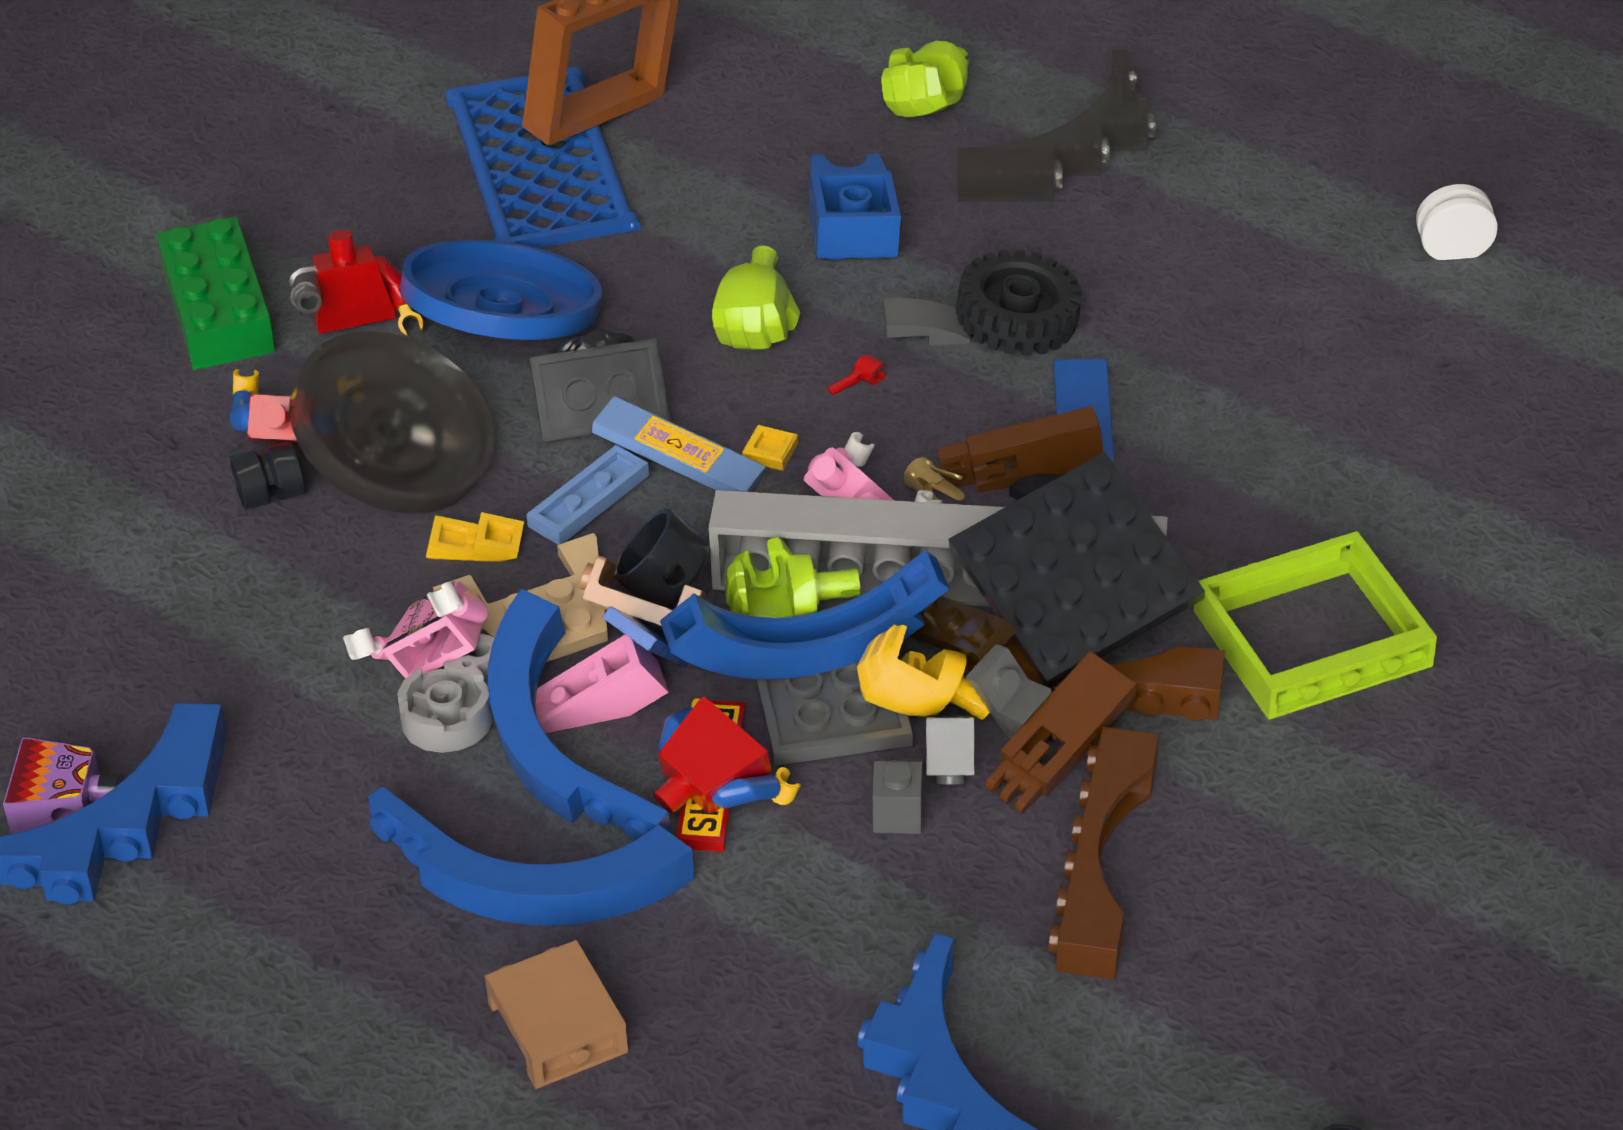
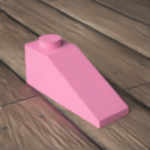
(601, 687)

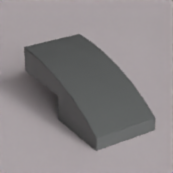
(923, 318)

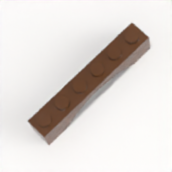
(1171, 683)
(1092, 921)

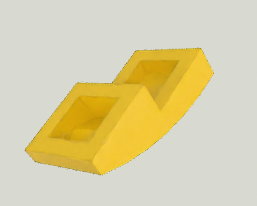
(490, 540)

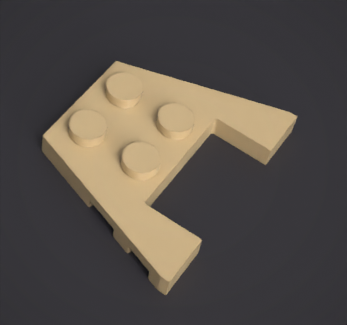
(581, 620)

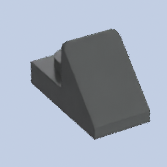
(1006, 689)

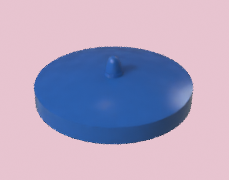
(500, 289)

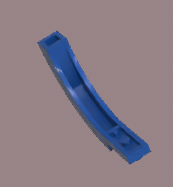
(514, 670)
(535, 892)

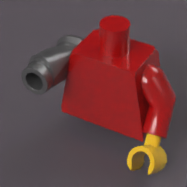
(349, 287)

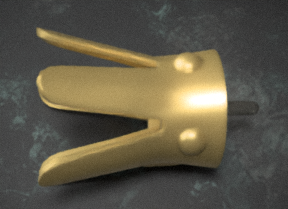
(923, 475)

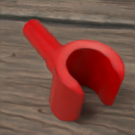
(866, 369)

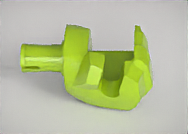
(925, 80)
(754, 304)
(787, 587)

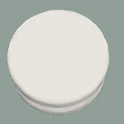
(1456, 222)

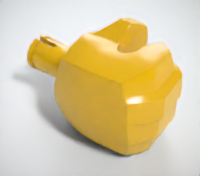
(913, 684)

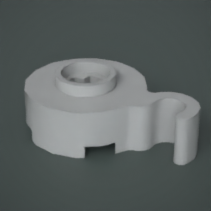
(448, 705)

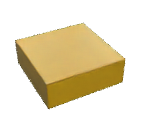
(771, 447)

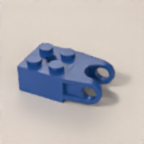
(853, 209)

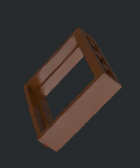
(558, 117)

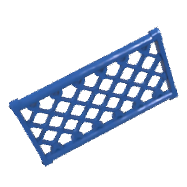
(616, 210)

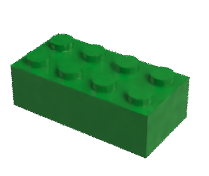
(215, 293)

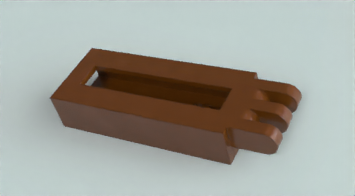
(1024, 449)
(1074, 714)

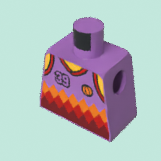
(52, 783)

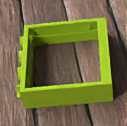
(1334, 676)

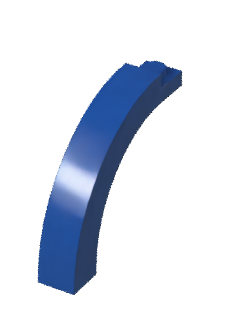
(803, 643)

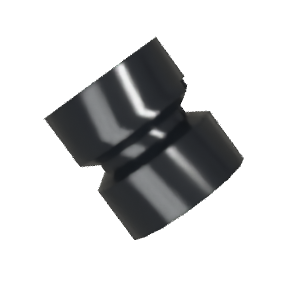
(267, 475)

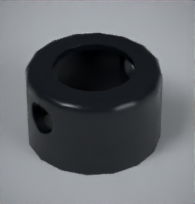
(657, 553)

